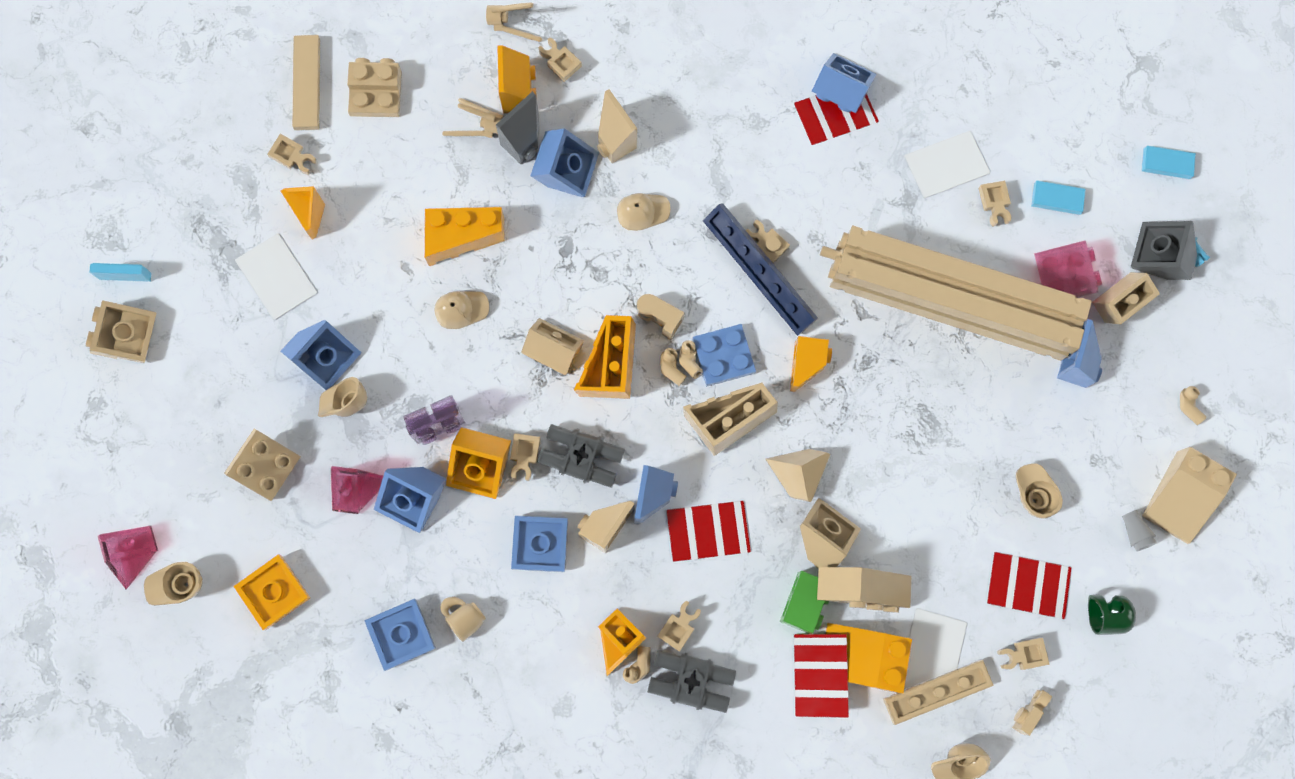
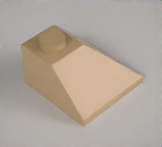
(616, 131)
(605, 524)
(827, 535)

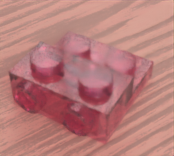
(1069, 269)

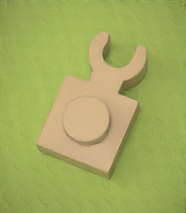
(561, 61)
(289, 153)
(995, 198)
(771, 243)
(524, 451)
(677, 630)
(1028, 654)
(1028, 717)

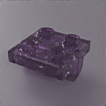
(425, 427)

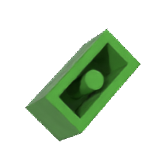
(802, 606)

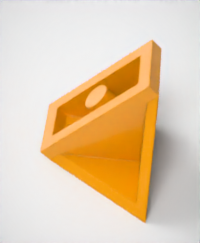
(307, 207)
(618, 639)

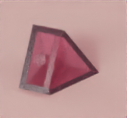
(352, 488)
(128, 552)

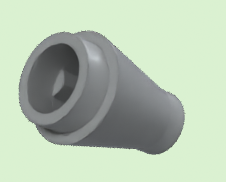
(1138, 531)

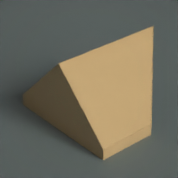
(800, 472)

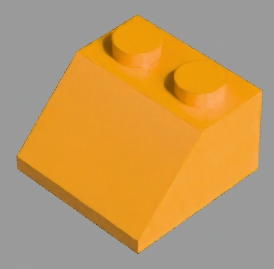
(514, 77)
(477, 462)

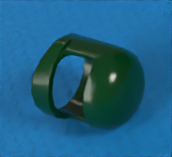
(1117, 618)

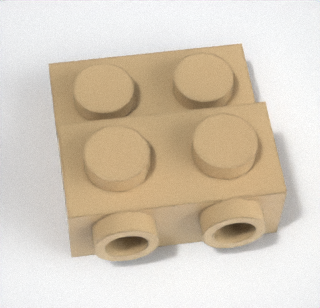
(374, 88)
(121, 332)

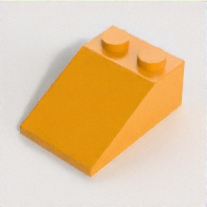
(875, 657)

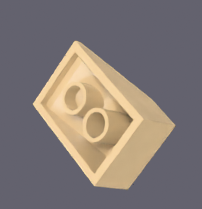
(1188, 494)

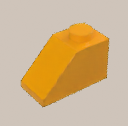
(808, 360)

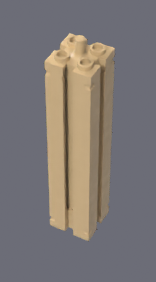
(958, 293)

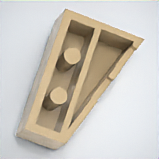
(730, 417)
(864, 588)

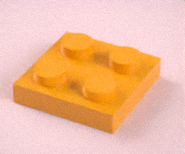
(271, 592)

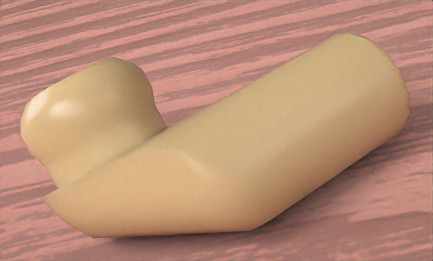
(688, 359)
(669, 368)
(1188, 404)
(640, 668)

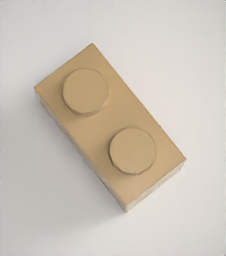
(1126, 298)

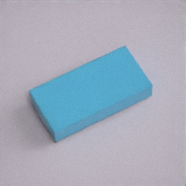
(1168, 162)
(1058, 197)
(120, 272)

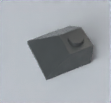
(520, 129)
(1166, 250)

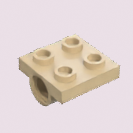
(262, 464)

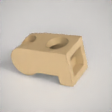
(655, 309)

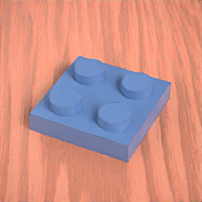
(724, 355)
(539, 544)
(400, 634)

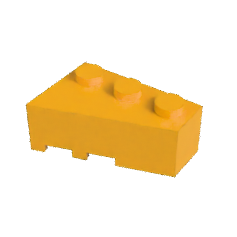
(460, 231)
(611, 360)

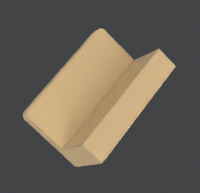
(551, 346)

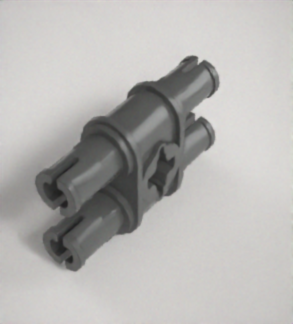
(576, 442)
(698, 695)

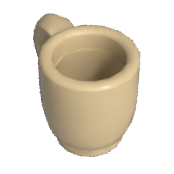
(465, 619)

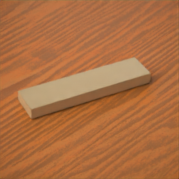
(306, 82)
(938, 692)

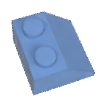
(843, 83)
(564, 162)

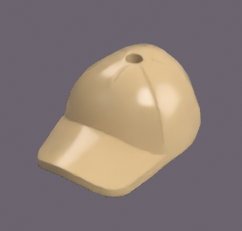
(651, 211)
(468, 309)
(343, 399)
(1037, 484)
(169, 583)
(962, 762)

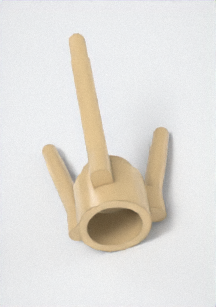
(498, 14)
(488, 120)

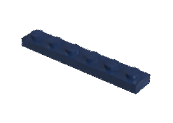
(760, 269)

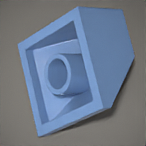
(321, 353)
(1084, 364)
(654, 492)
(409, 495)

